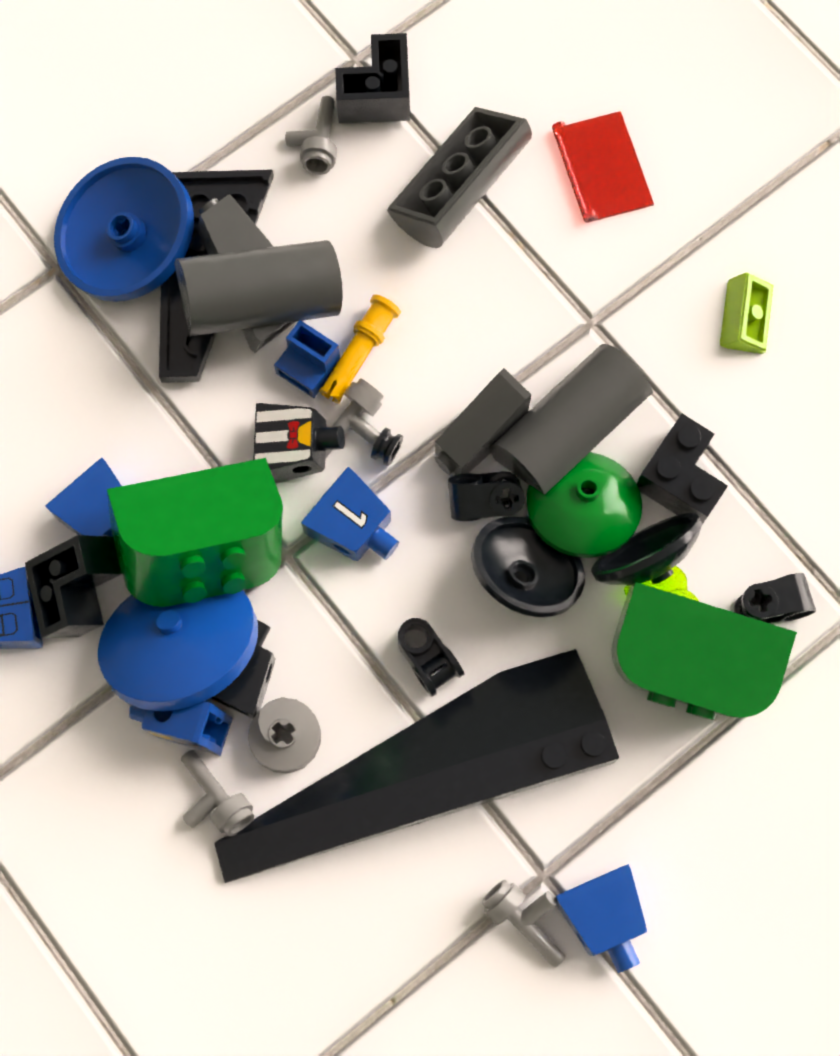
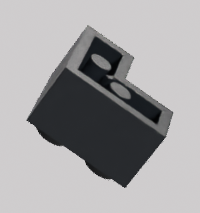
(376, 91)
(675, 478)
(65, 584)

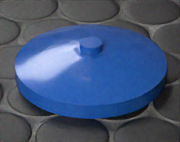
(123, 229)
(176, 652)

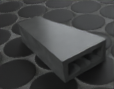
(228, 228)

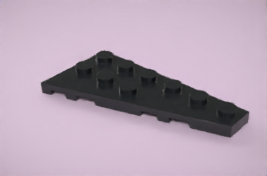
(183, 356)

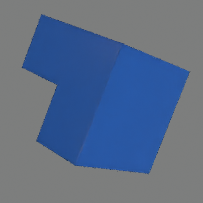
(307, 359)

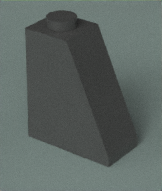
(482, 424)

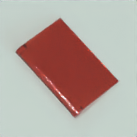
(602, 166)

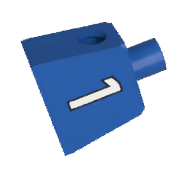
(351, 519)

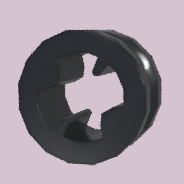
(387, 446)

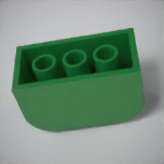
(198, 533)
(699, 654)

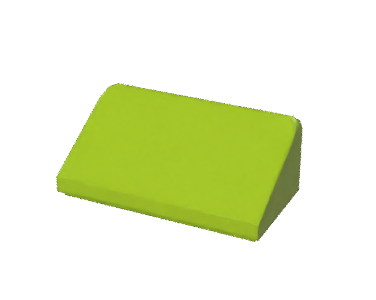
(747, 314)

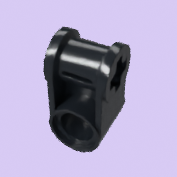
(480, 495)
(780, 599)
(429, 657)

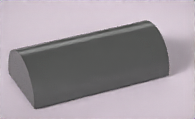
(459, 175)
(259, 287)
(572, 418)

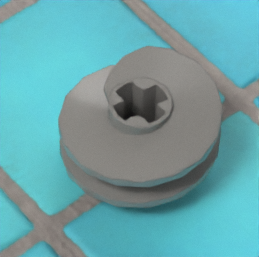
(281, 756)

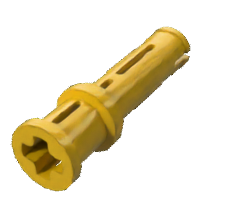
(367, 335)

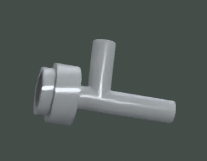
(317, 151)
(363, 398)
(231, 812)
(504, 903)

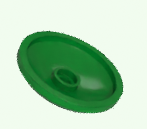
(584, 522)

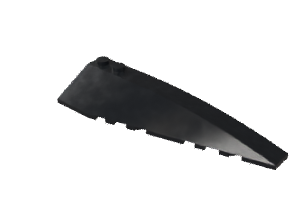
(483, 746)

